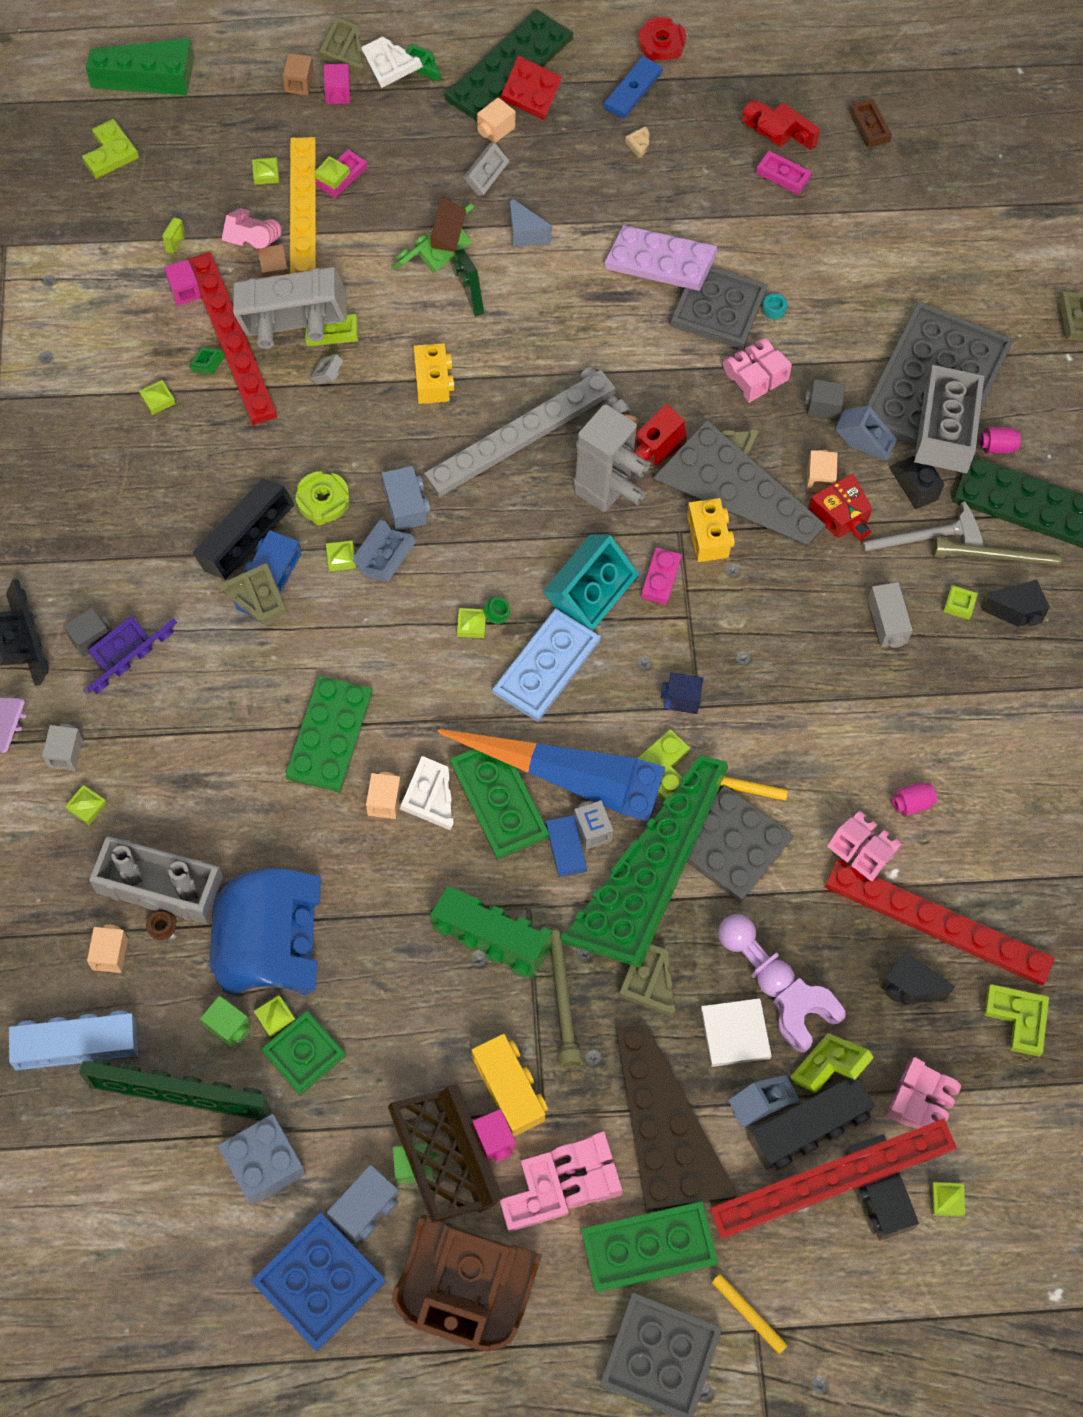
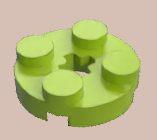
(327, 510)

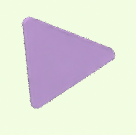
(9, 715)

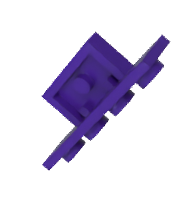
(120, 647)

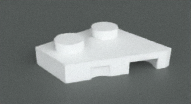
(389, 61)
(430, 794)

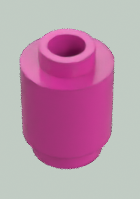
(1000, 440)
(914, 798)

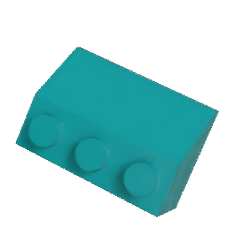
(591, 581)

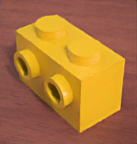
(432, 373)
(709, 529)

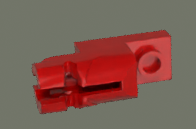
(780, 124)

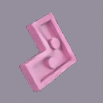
(541, 1202)

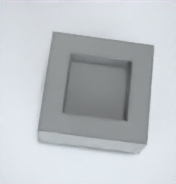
(327, 369)

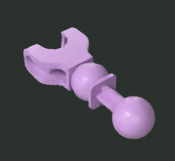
(777, 979)

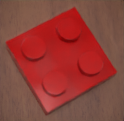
(530, 88)

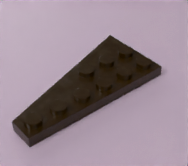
(670, 1145)

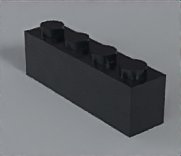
(243, 528)
(810, 1123)

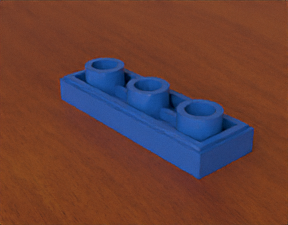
(633, 87)

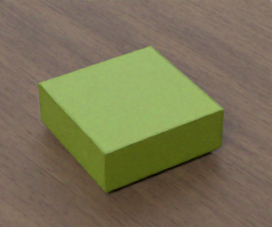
(960, 602)

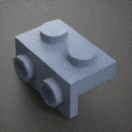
(383, 552)

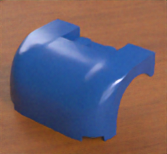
(265, 931)

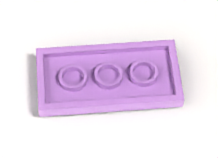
(661, 257)

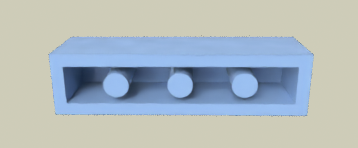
(73, 1040)

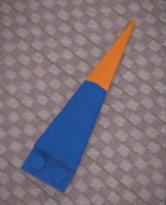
(619, 781)

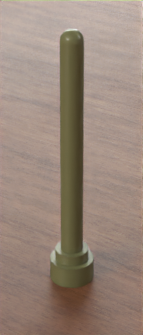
(943, 547)
(570, 1054)

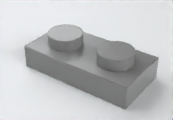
(486, 169)

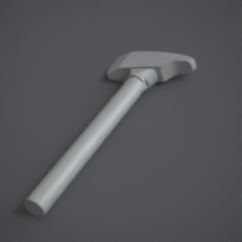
(965, 526)

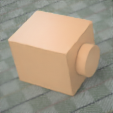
(496, 120)
(821, 470)
(383, 795)
(107, 949)

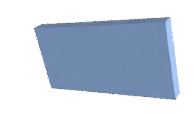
(546, 665)

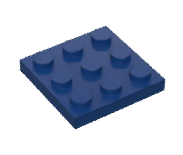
(318, 1282)

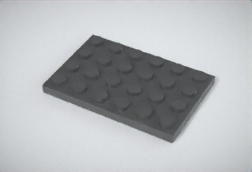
(930, 340)

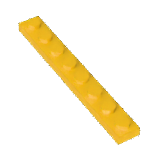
(302, 204)

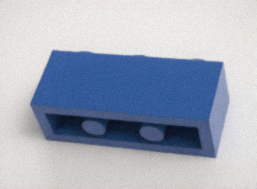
(280, 554)

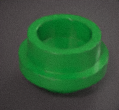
(497, 610)

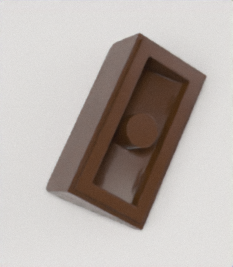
(447, 226)

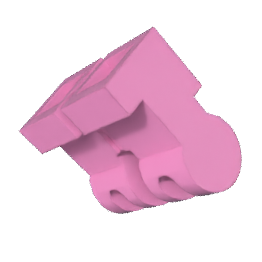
(243, 229)
(758, 369)
(872, 854)
(915, 1086)
(601, 1177)

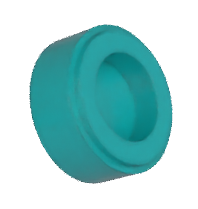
(774, 306)

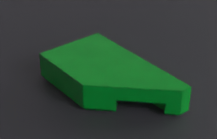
(428, 62)

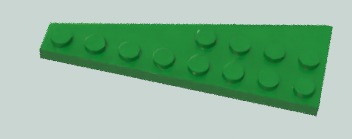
(635, 896)

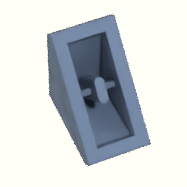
(528, 227)

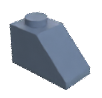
(866, 432)
(763, 1100)

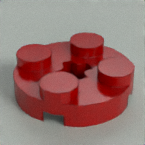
(661, 50)

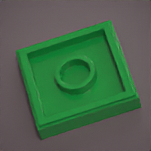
(303, 1052)

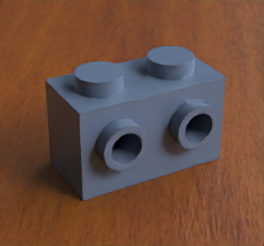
(405, 498)
(364, 1204)

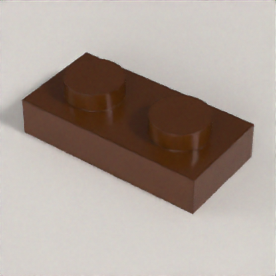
(870, 123)

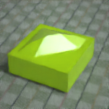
(265, 171)
(332, 172)
(173, 235)
(157, 397)
(340, 556)
(471, 623)
(86, 805)
(274, 1016)
(948, 1199)

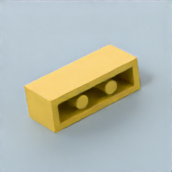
(509, 1084)

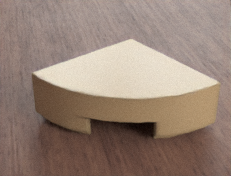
(638, 141)

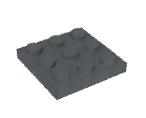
(722, 308)
(737, 844)
(661, 1357)

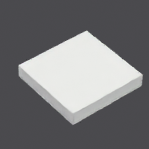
(735, 1032)

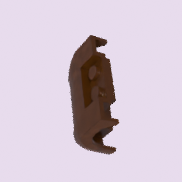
(465, 1286)

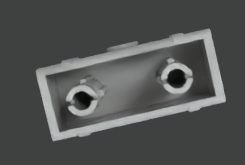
(290, 303)
(607, 460)
(156, 879)

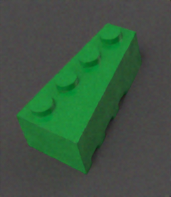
(143, 67)
(491, 932)

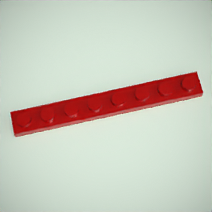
(232, 340)
(941, 923)
(833, 1178)

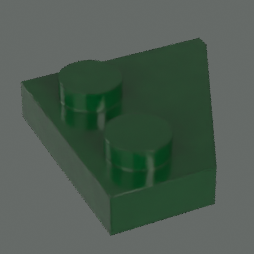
(469, 280)

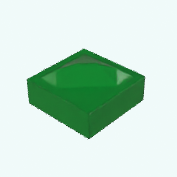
(207, 361)

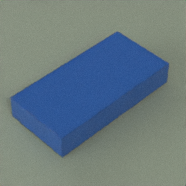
(566, 846)

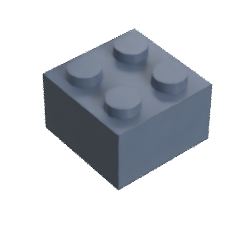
(261, 1160)

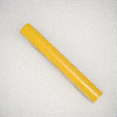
(754, 788)
(749, 1313)

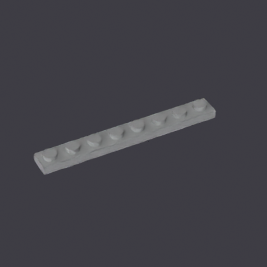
(519, 433)

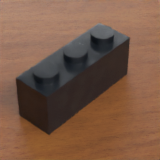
(885, 1200)

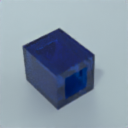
(682, 693)

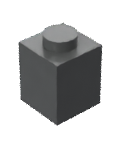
(825, 399)
(87, 630)

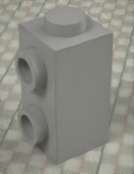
(890, 615)

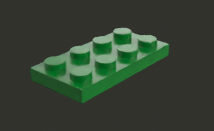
(329, 734)
(499, 802)
(649, 1247)

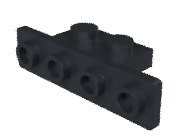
(18, 638)

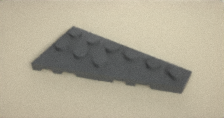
(716, 468)

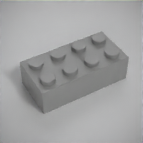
(949, 419)

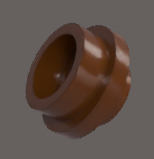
(159, 917)

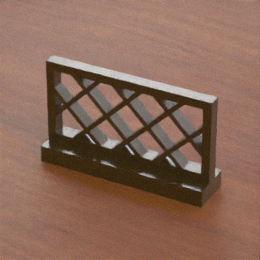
(464, 1148)

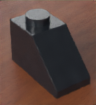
(918, 481)
(1018, 604)
(915, 983)

